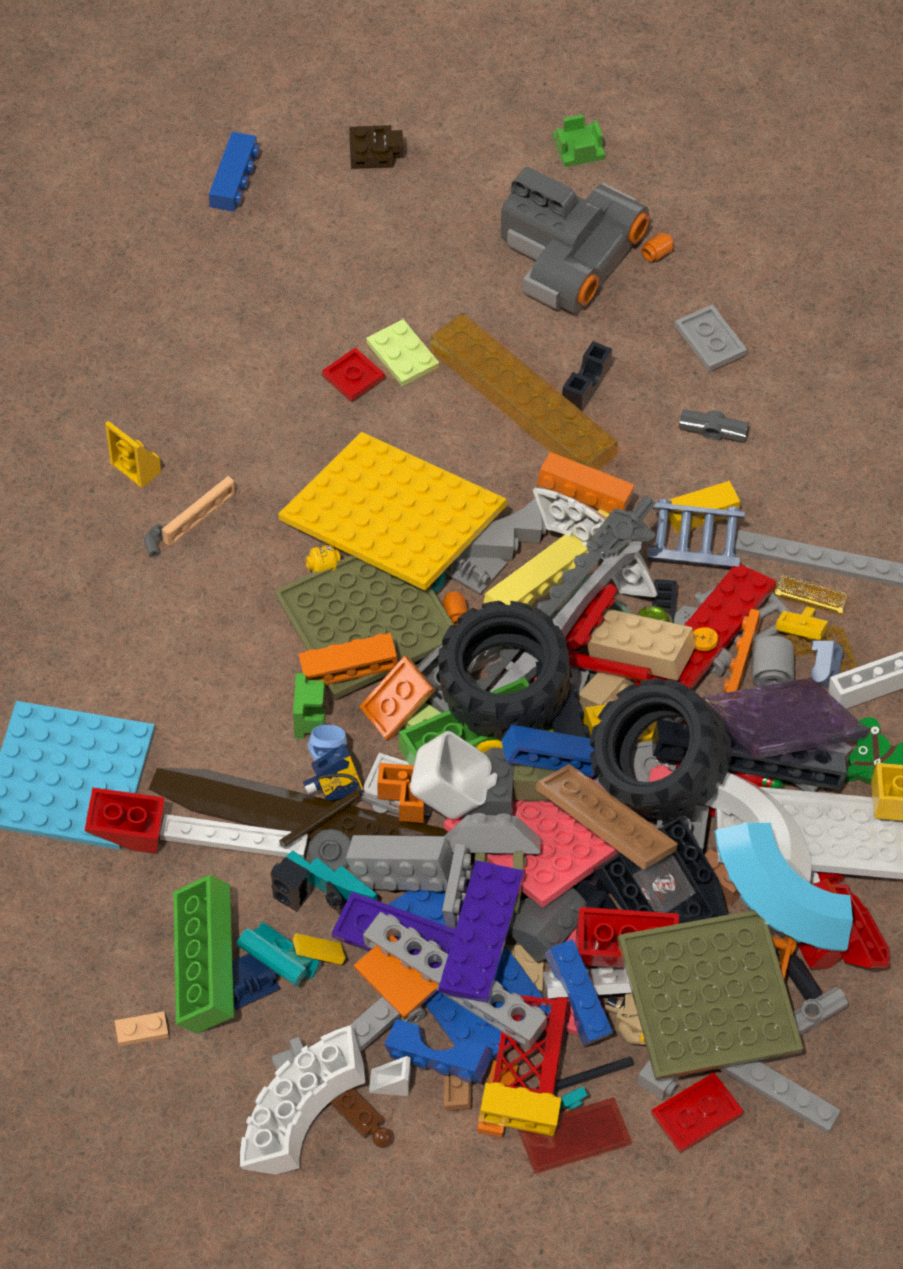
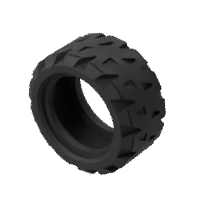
(500, 626)
(626, 720)

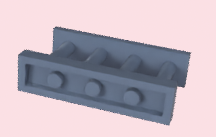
(682, 554)

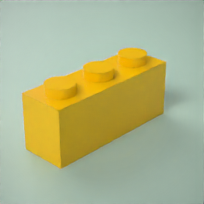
(714, 497)
(519, 1109)

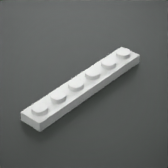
(229, 836)

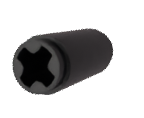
(803, 978)

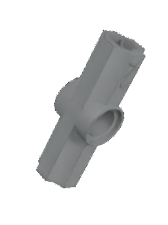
(822, 1007)

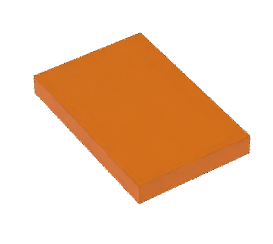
(397, 698)
(396, 984)

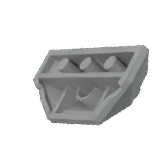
(494, 835)

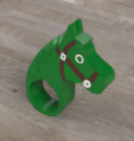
(871, 751)

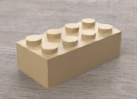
(643, 642)

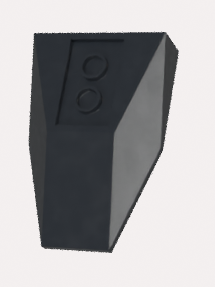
(706, 903)

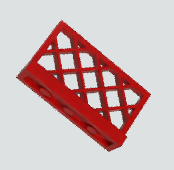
(550, 1055)

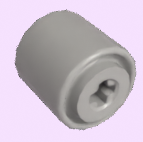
(772, 661)

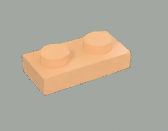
(141, 1028)

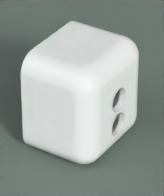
(451, 775)

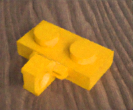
(802, 624)

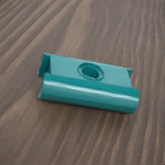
(278, 953)

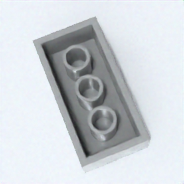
(401, 862)

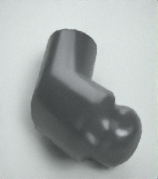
(152, 538)

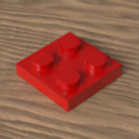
(353, 374)

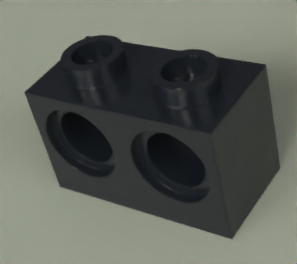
(290, 884)

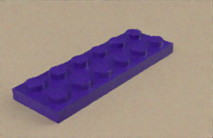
(361, 912)
(481, 931)

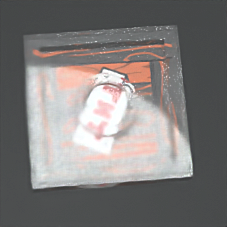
(664, 884)

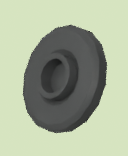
(330, 847)

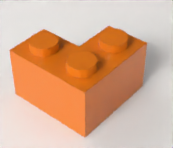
(394, 784)

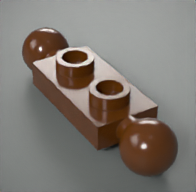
(362, 1117)

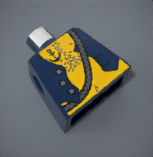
(334, 775)

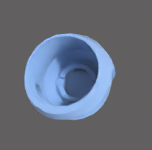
(325, 739)

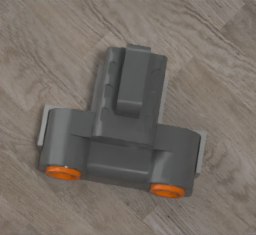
(569, 236)

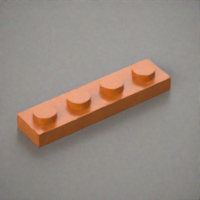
(744, 647)

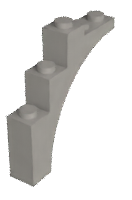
(502, 536)

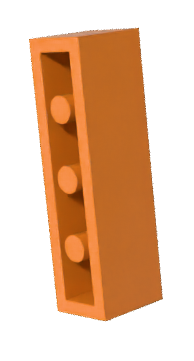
(584, 484)
(350, 659)

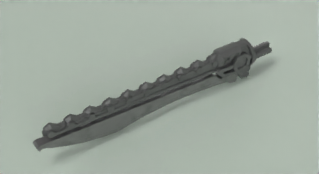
(607, 540)

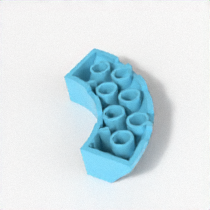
(779, 892)

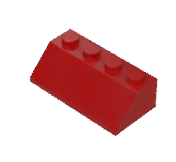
(600, 928)

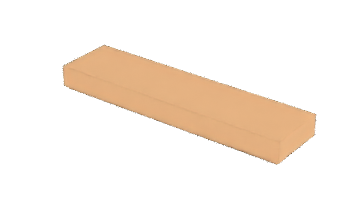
(198, 511)

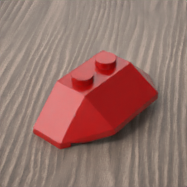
(871, 949)

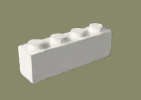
(868, 681)

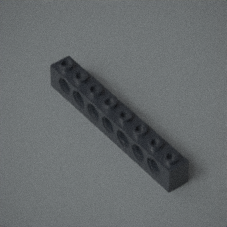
(806, 766)

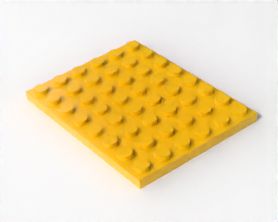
(393, 510)

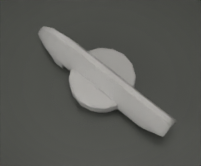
(380, 805)

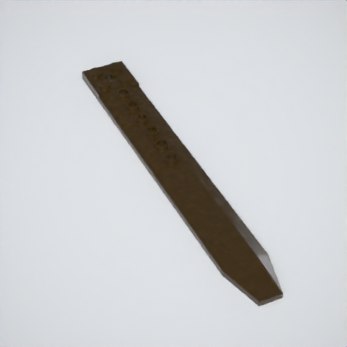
(273, 806)

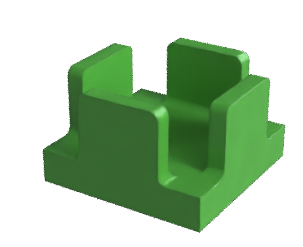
(579, 142)
(307, 705)

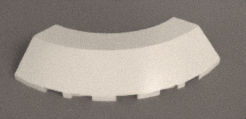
(578, 519)
(757, 806)
(296, 1098)

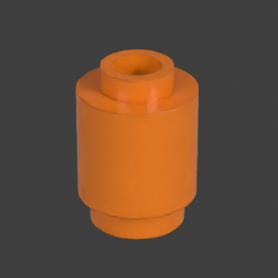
(657, 247)
(454, 605)

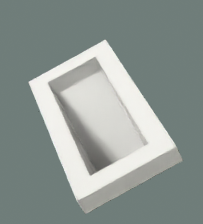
(391, 1078)

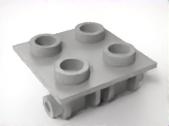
(475, 572)

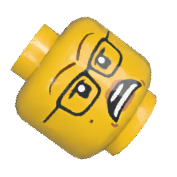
(322, 558)

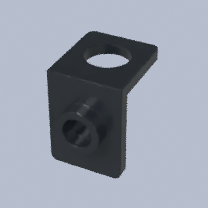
(333, 898)

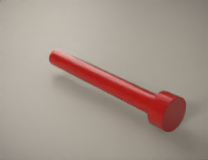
(609, 666)

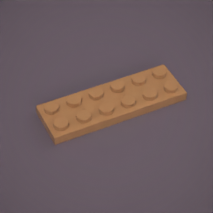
(606, 816)

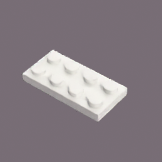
(604, 980)

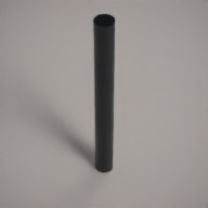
(593, 1073)

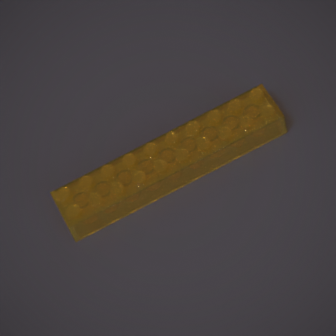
(521, 394)

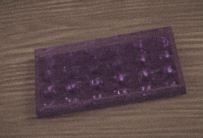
(786, 718)

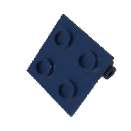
(251, 981)

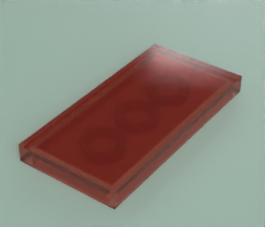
(577, 1136)

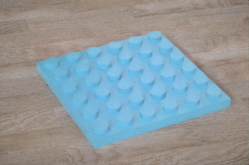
(56, 759)

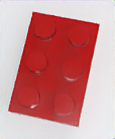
(590, 618)
(697, 1112)

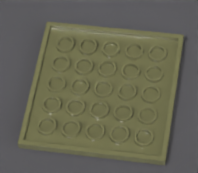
(359, 604)
(709, 994)

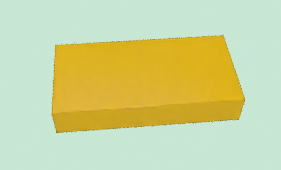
(318, 949)

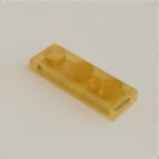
(811, 594)

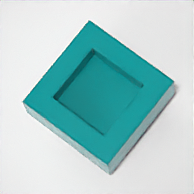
(573, 1098)

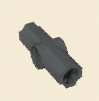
(713, 425)

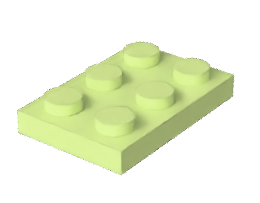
(402, 352)

